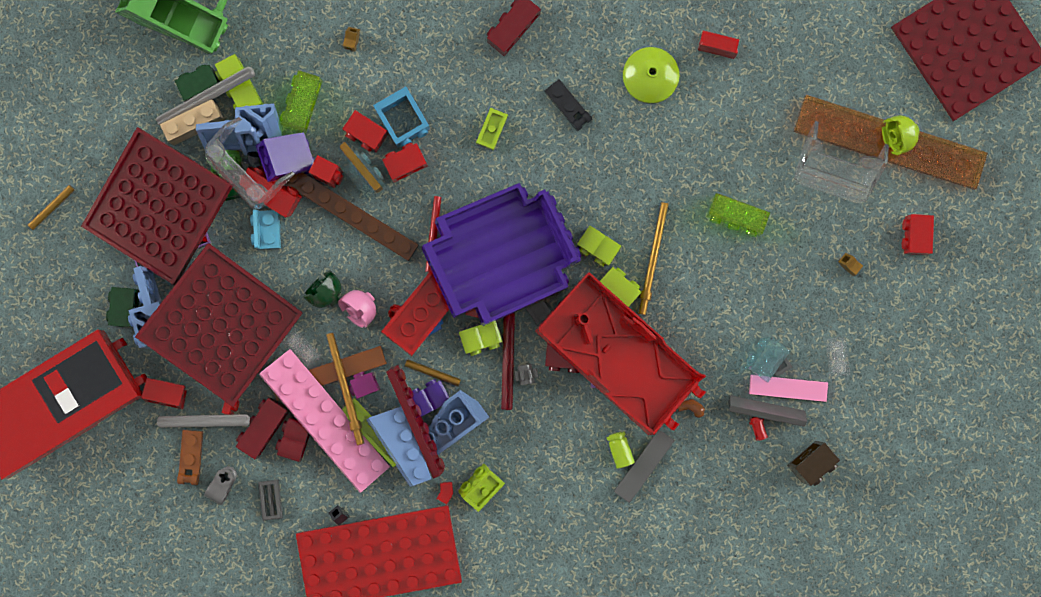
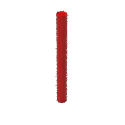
(433, 229)

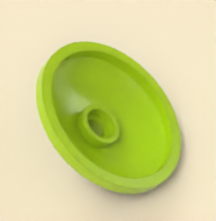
(650, 87)

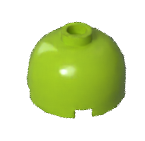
(900, 134)

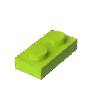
(492, 129)

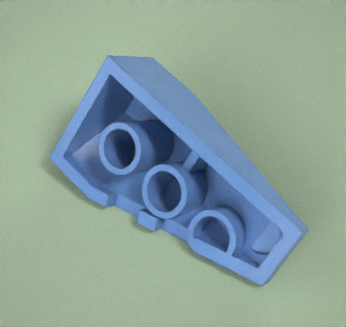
(455, 420)

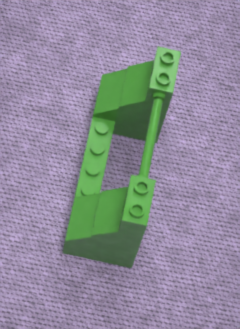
(179, 19)

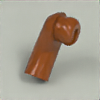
(697, 408)

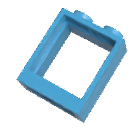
(390, 102)

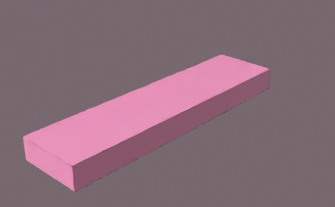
(789, 388)

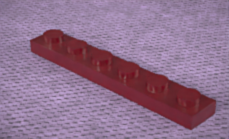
(413, 415)

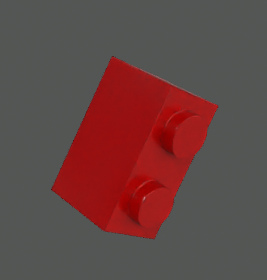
(365, 131)
(404, 162)
(326, 172)
(918, 234)

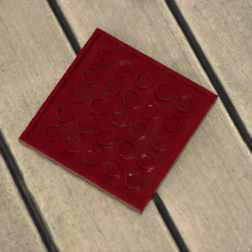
(968, 49)
(157, 206)
(219, 325)

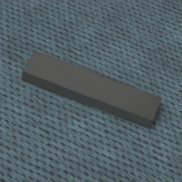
(767, 411)
(644, 466)

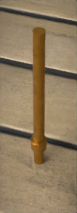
(646, 294)
(355, 424)

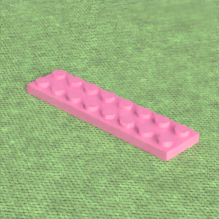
(323, 420)

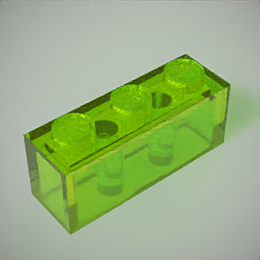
(301, 102)
(737, 215)

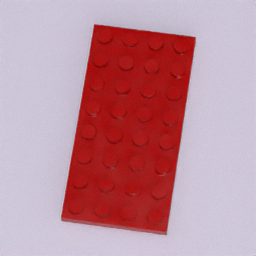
(380, 555)

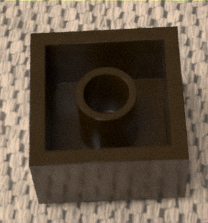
(814, 463)

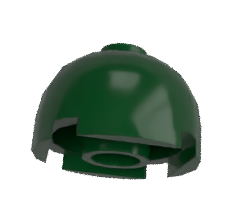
(324, 291)

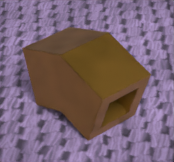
(351, 38)
(850, 264)

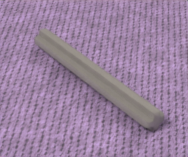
(203, 421)

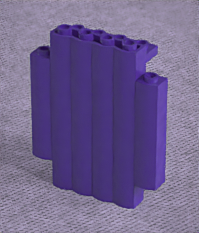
(501, 253)

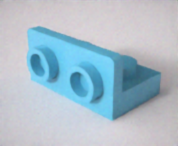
(266, 229)

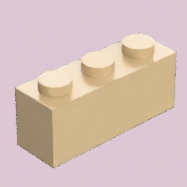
(184, 125)

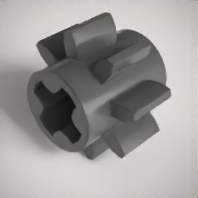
(526, 374)

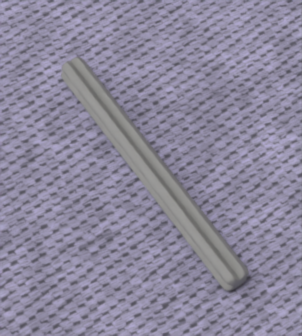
(210, 93)

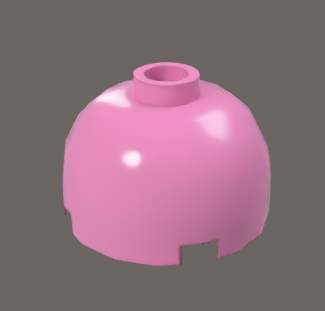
(359, 307)

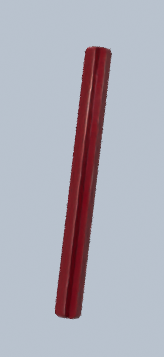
(508, 362)

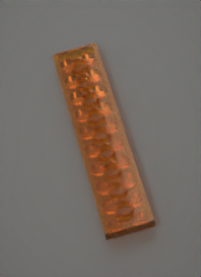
(864, 135)

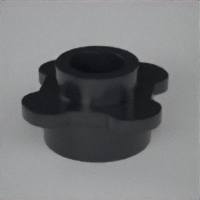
(253, 159)

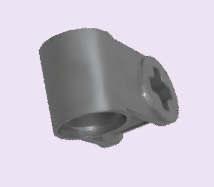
(219, 487)

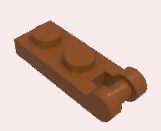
(190, 456)

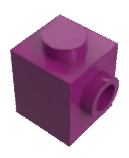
(363, 384)

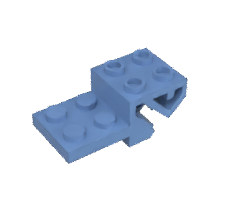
(256, 123)
(148, 297)

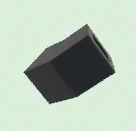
(338, 518)

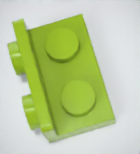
(480, 487)

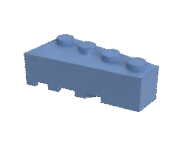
(401, 445)

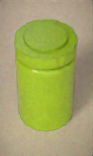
(620, 449)

